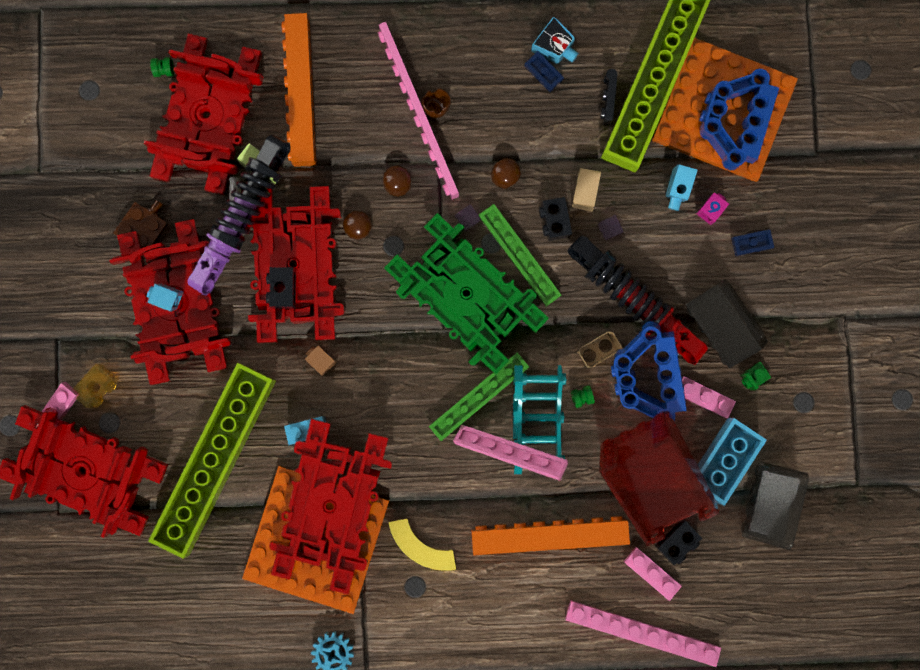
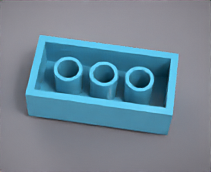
(729, 458)

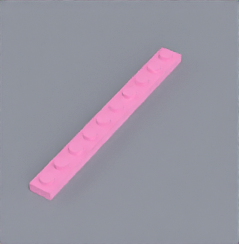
(420, 118)

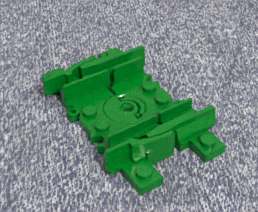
(447, 298)

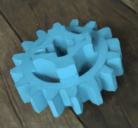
(325, 650)

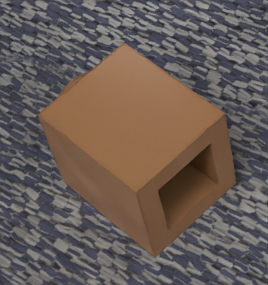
(320, 360)

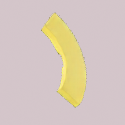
(418, 551)

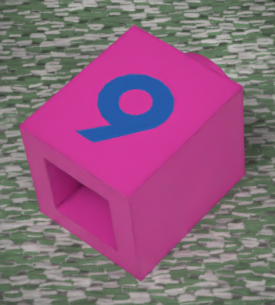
(712, 208)

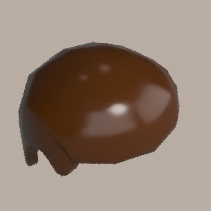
(436, 103)
(505, 173)
(397, 181)
(357, 225)

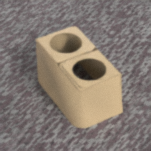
(586, 189)
(595, 347)

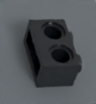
(561, 219)
(674, 537)

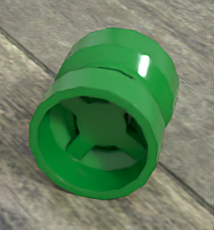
(162, 67)
(582, 396)

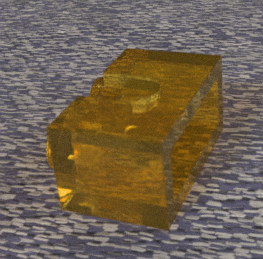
(85, 388)

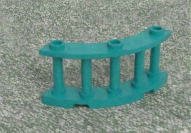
(520, 417)

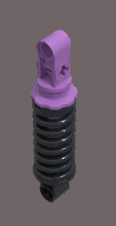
(228, 236)

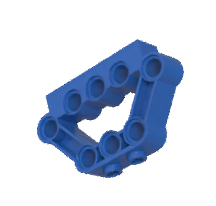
(720, 140)
(642, 402)

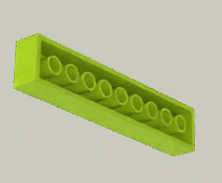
(654, 83)
(212, 461)

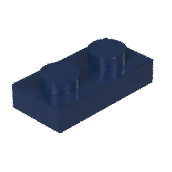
(543, 71)
(752, 242)

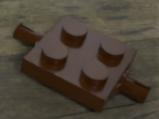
(143, 221)

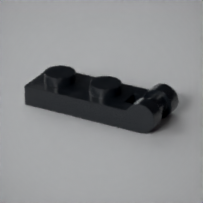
(609, 97)

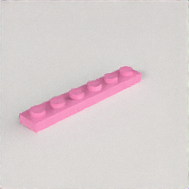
(511, 452)

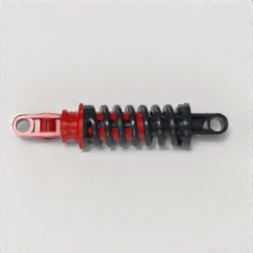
(634, 296)

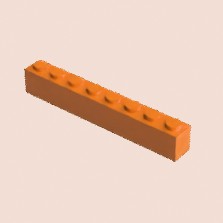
(300, 89)
(550, 536)

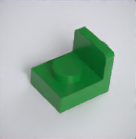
(755, 376)

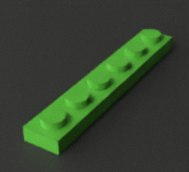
(519, 255)
(476, 398)

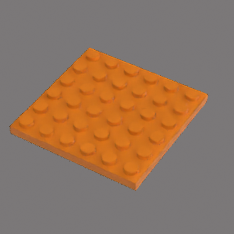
(700, 73)
(307, 580)

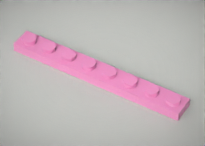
(643, 633)

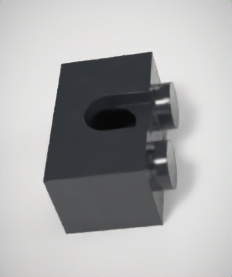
(287, 298)

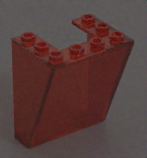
(655, 477)

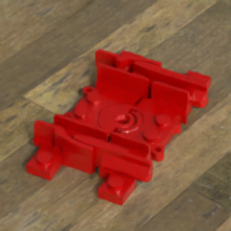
(188, 128)
(313, 268)
(161, 325)
(53, 467)
(311, 515)

